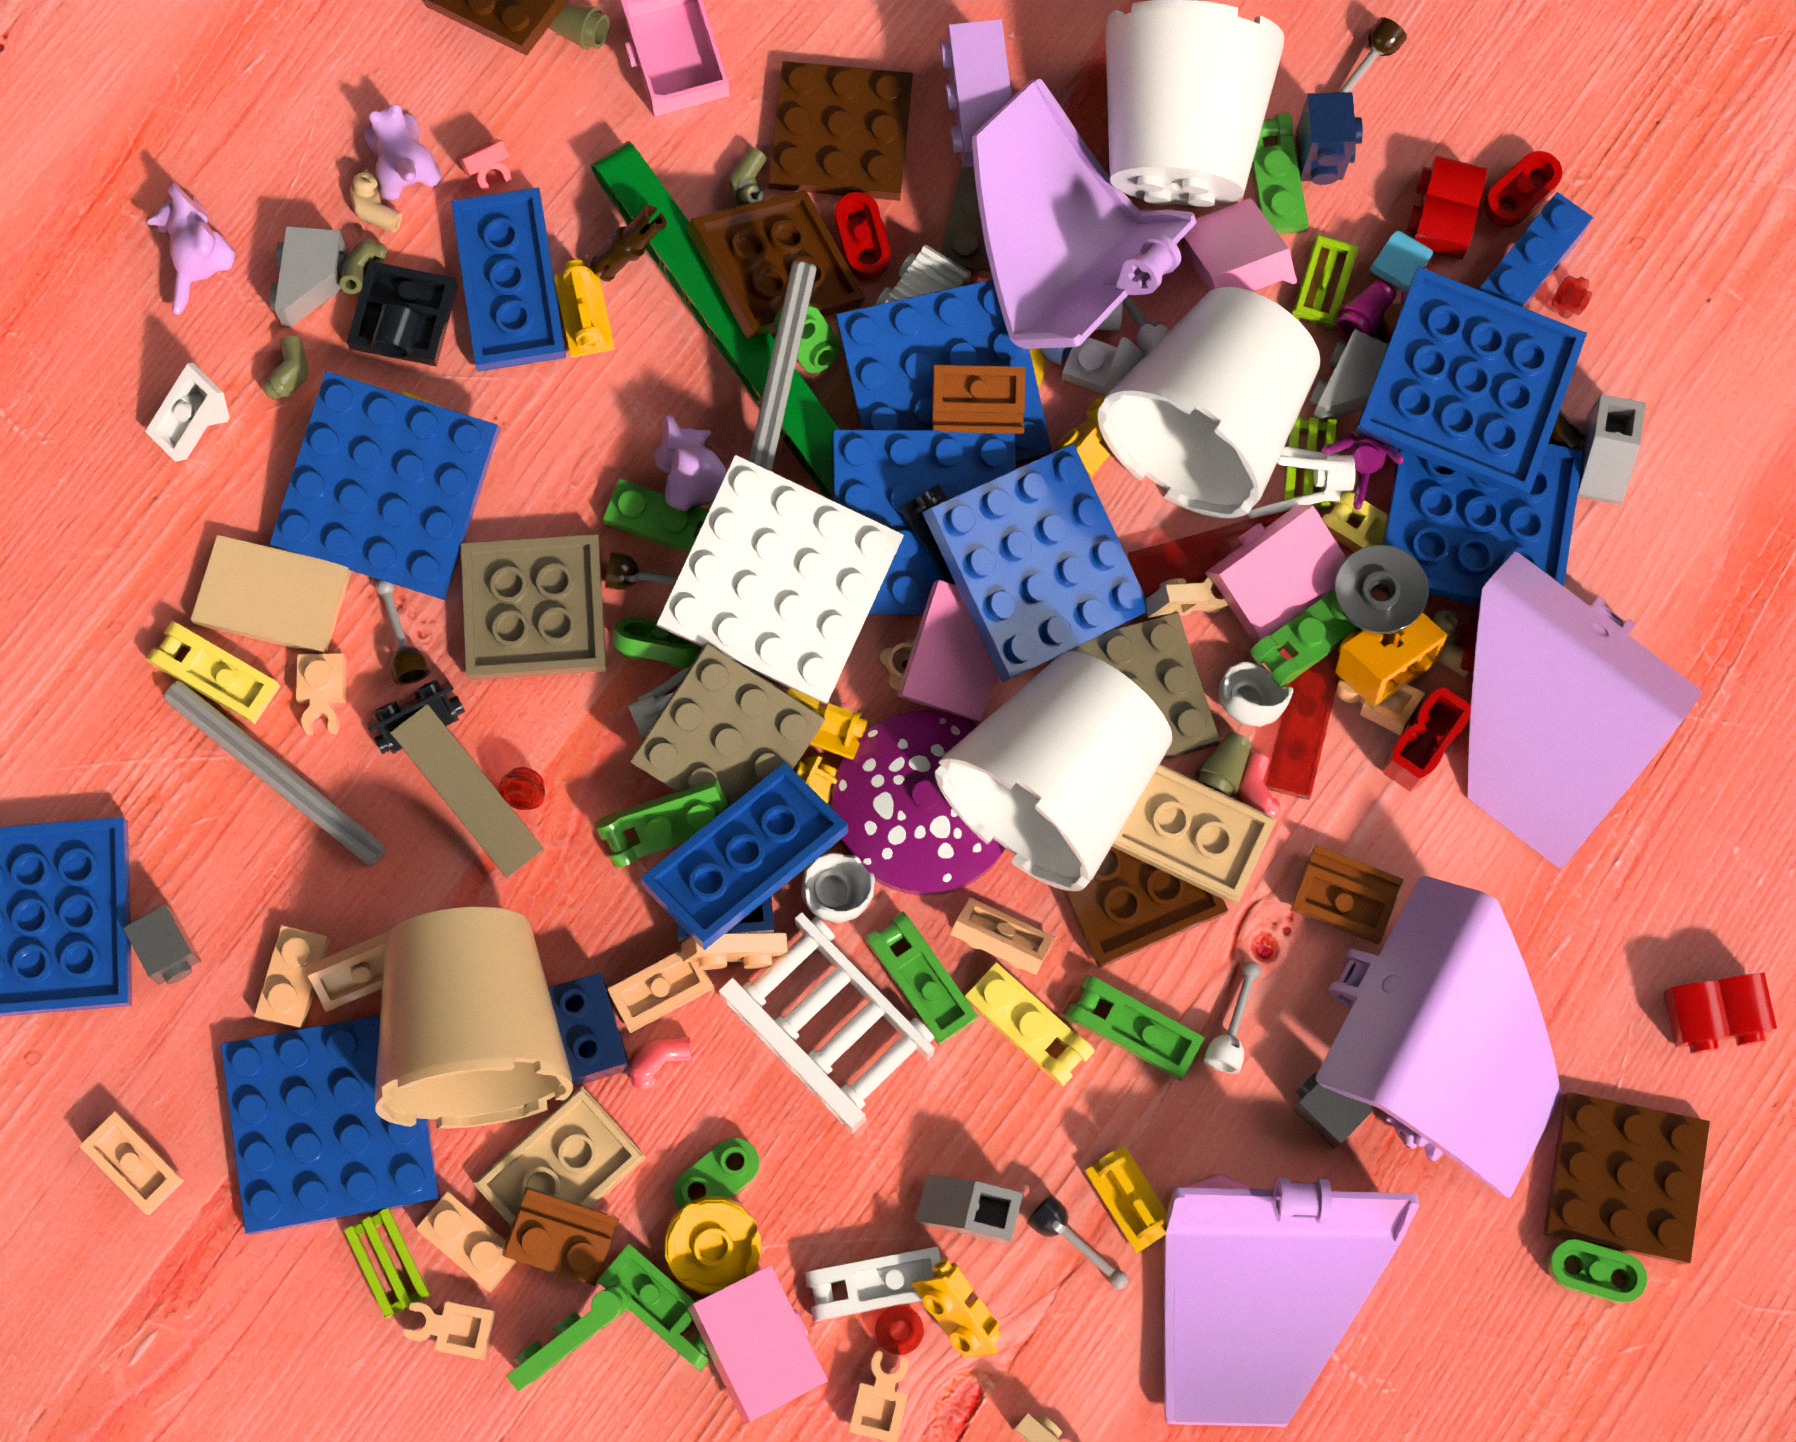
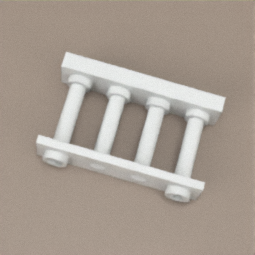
(814, 1067)

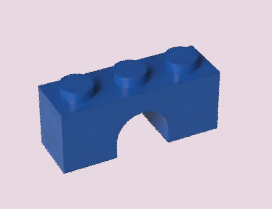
(1538, 251)

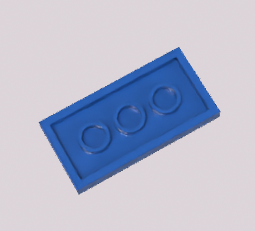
(508, 279)
(744, 855)

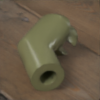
(742, 178)
(356, 262)
(290, 372)

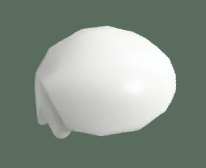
(1252, 695)
(837, 887)

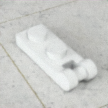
(870, 1283)

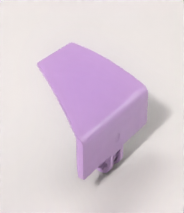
(1449, 1034)

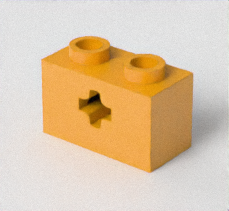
(1385, 663)

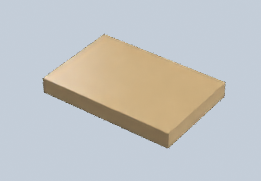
(271, 595)
(1196, 834)
(570, 1155)

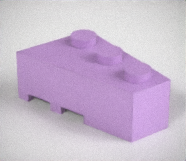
(977, 79)

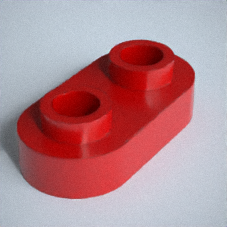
(1520, 190)
(862, 238)

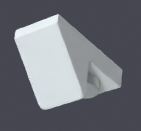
(1100, 364)
(187, 412)

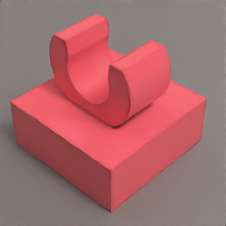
(484, 159)

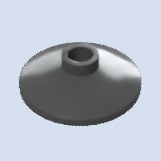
(1383, 569)

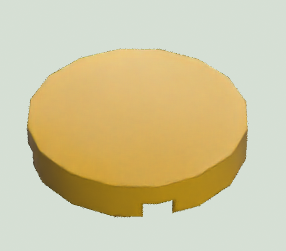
(712, 1244)

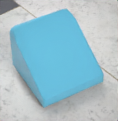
(1400, 260)

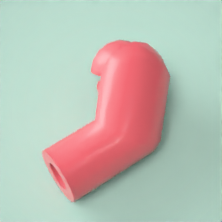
(1253, 790)
(653, 1056)

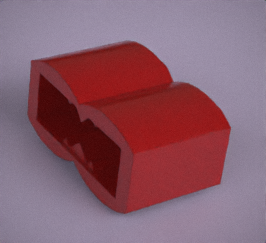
(1448, 206)
(1426, 739)
(1720, 1011)

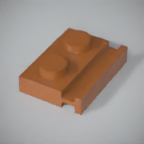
(978, 399)
(1346, 894)
(560, 1236)

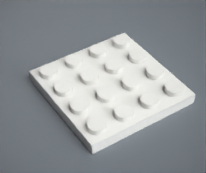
(780, 579)

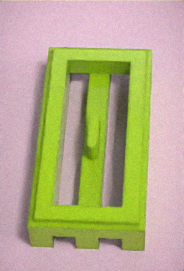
(1315, 315)
(1313, 427)
(369, 1225)

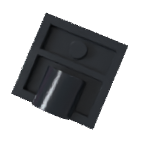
(402, 313)

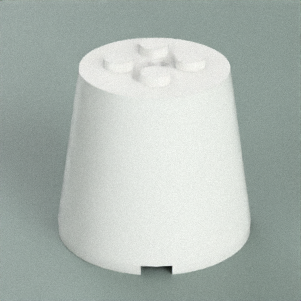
(1187, 99)
(1214, 402)
(1058, 768)

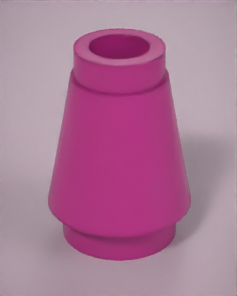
(1365, 310)

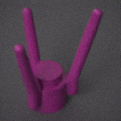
(1368, 457)

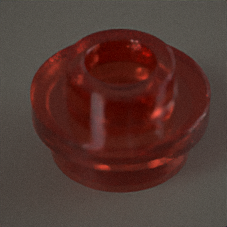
(1572, 296)
(522, 788)
(905, 1315)

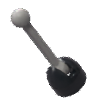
(1052, 1219)

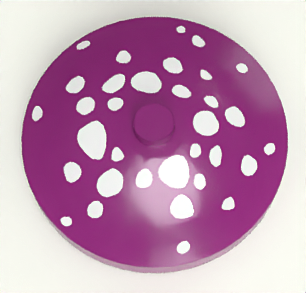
(898, 812)

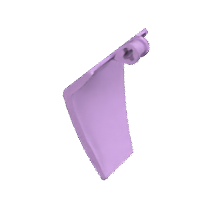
(1057, 229)
(1561, 709)
(1266, 1292)

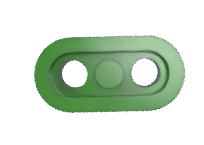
(818, 342)
(642, 639)
(714, 1174)
(1595, 1271)

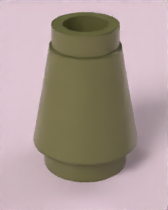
(582, 25)
(1225, 765)

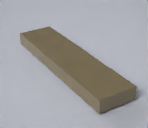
(467, 791)

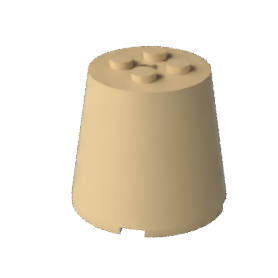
(466, 1022)

